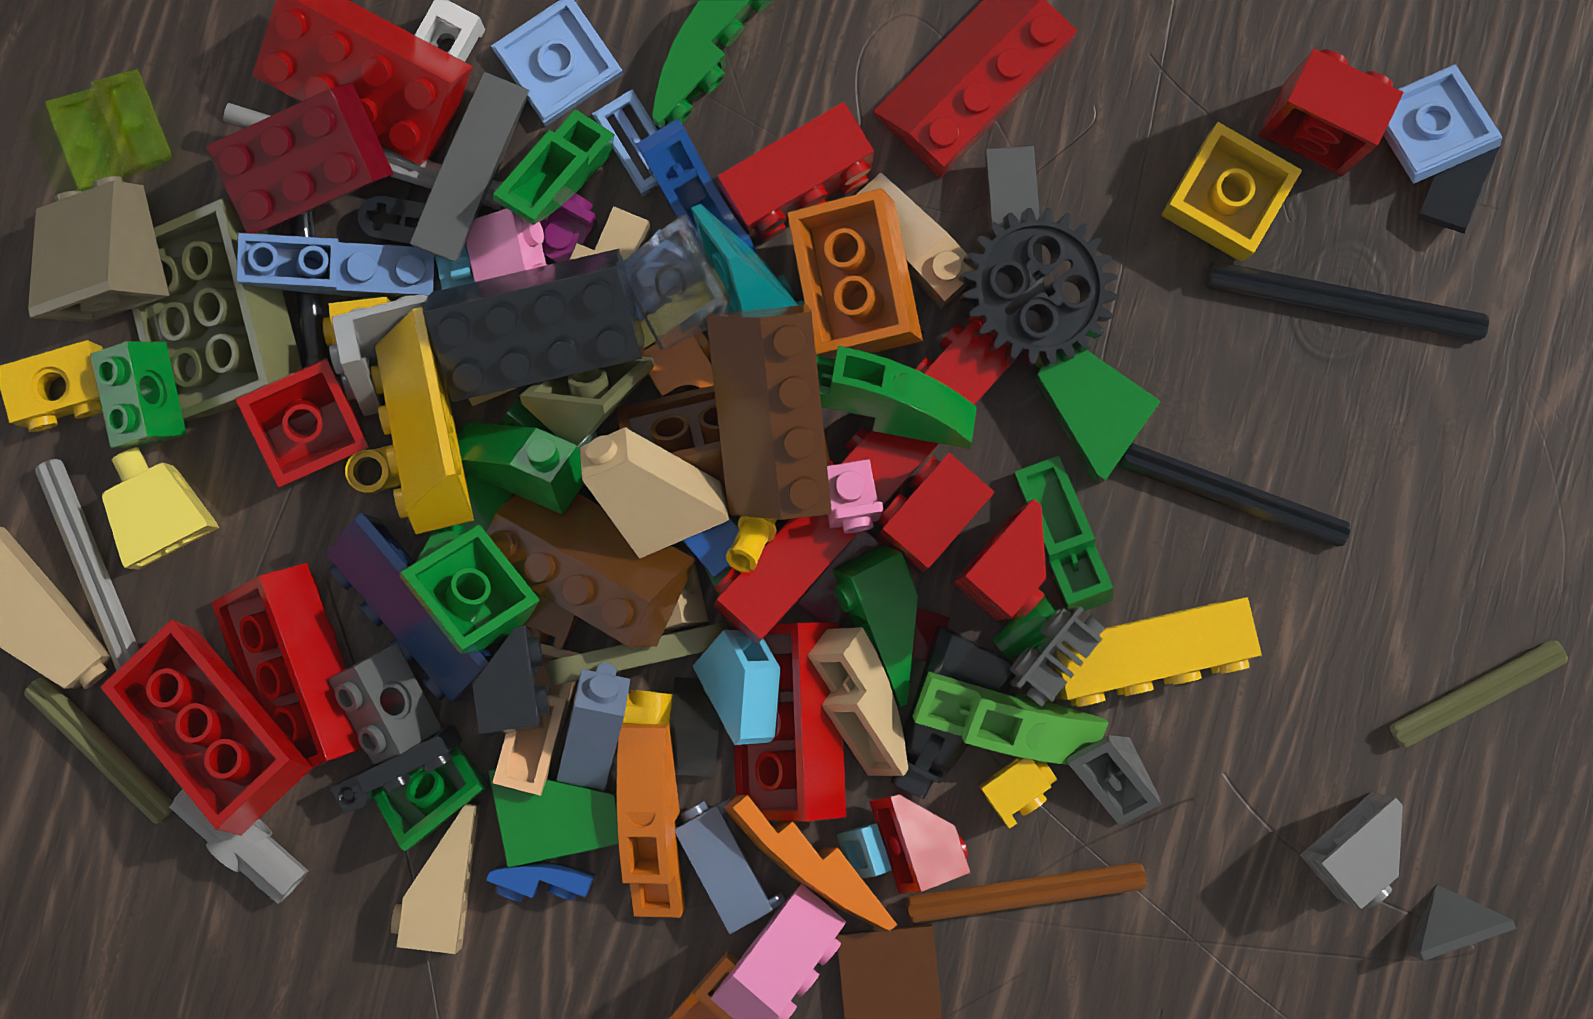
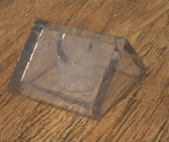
(675, 284)

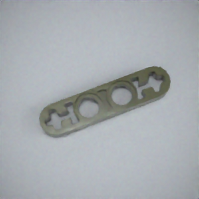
(625, 657)

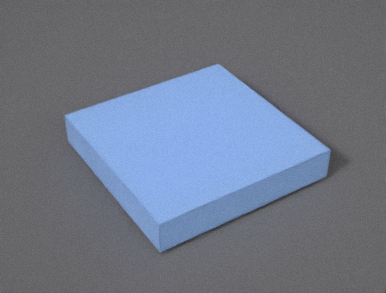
(557, 60)
(1439, 125)

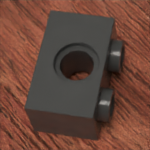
(405, 711)

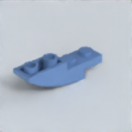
(333, 266)

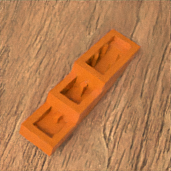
(824, 873)

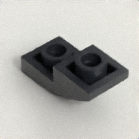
(1457, 192)

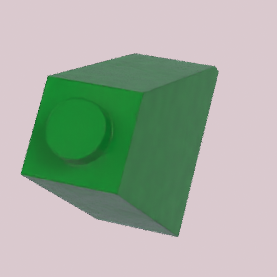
(1094, 408)
(556, 823)

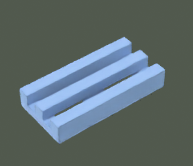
(615, 107)

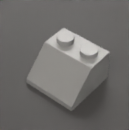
(1360, 852)

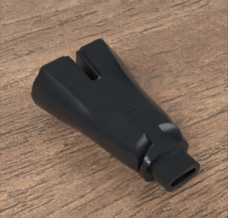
(934, 750)

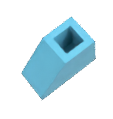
(742, 686)

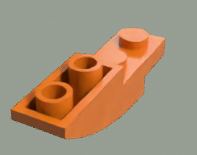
(647, 820)

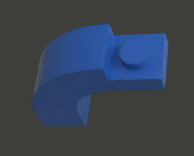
(684, 177)

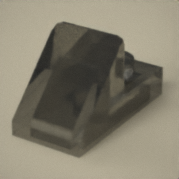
(693, 729)

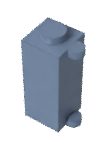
(593, 727)
(724, 866)

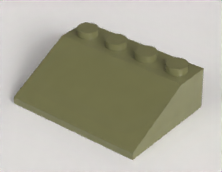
(217, 331)

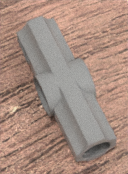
(252, 853)

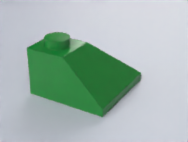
(471, 591)

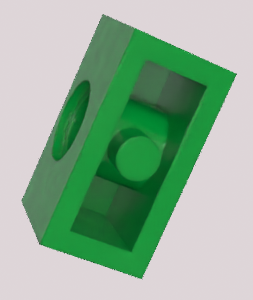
(138, 394)

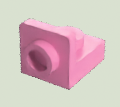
(853, 497)

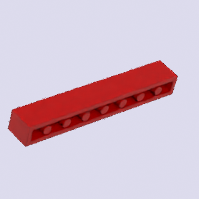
(807, 544)

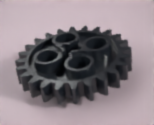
(1064, 322)

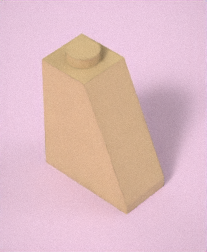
(650, 491)

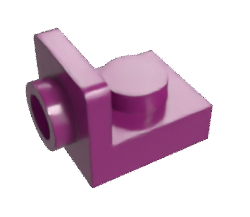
(567, 227)

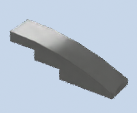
(469, 167)
(1014, 189)

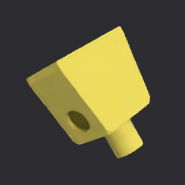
(152, 510)

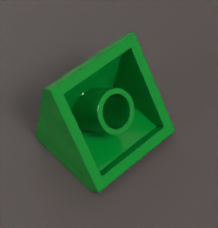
(430, 798)

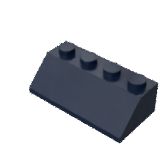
(371, 563)

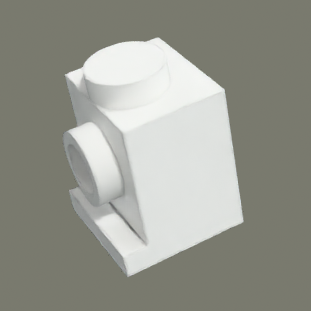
(454, 22)

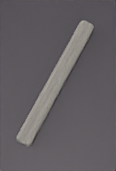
(87, 561)

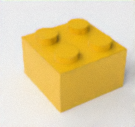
(1231, 192)

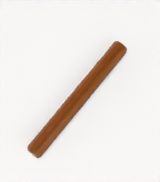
(1026, 892)

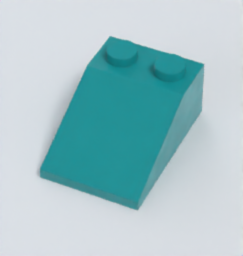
(741, 270)

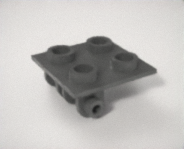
(1060, 627)

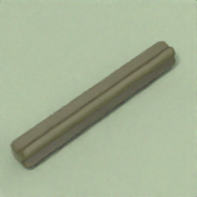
(1478, 693)
(99, 749)

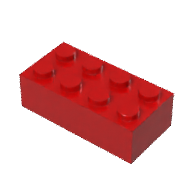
(400, 78)
(206, 728)

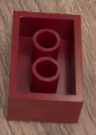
(300, 159)

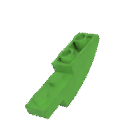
(1006, 722)

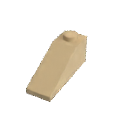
(930, 252)
(437, 901)

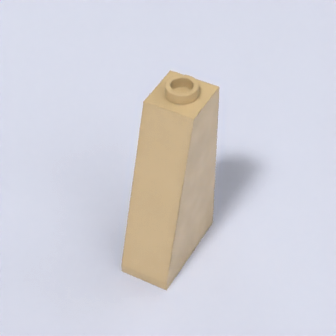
(42, 624)

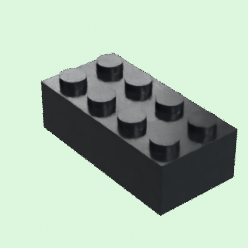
(535, 325)

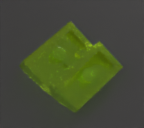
(108, 129)

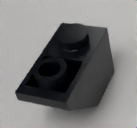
(508, 688)

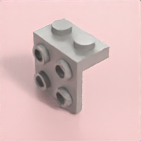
(355, 347)

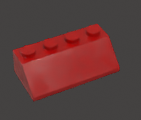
(974, 78)
(1009, 567)
(286, 656)
(803, 766)

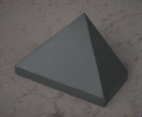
(1116, 777)
(1454, 923)

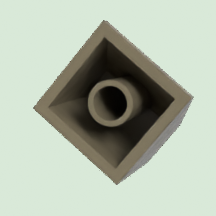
(95, 254)

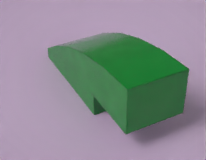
(556, 168)
(1067, 536)

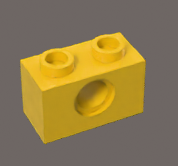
(28, 381)

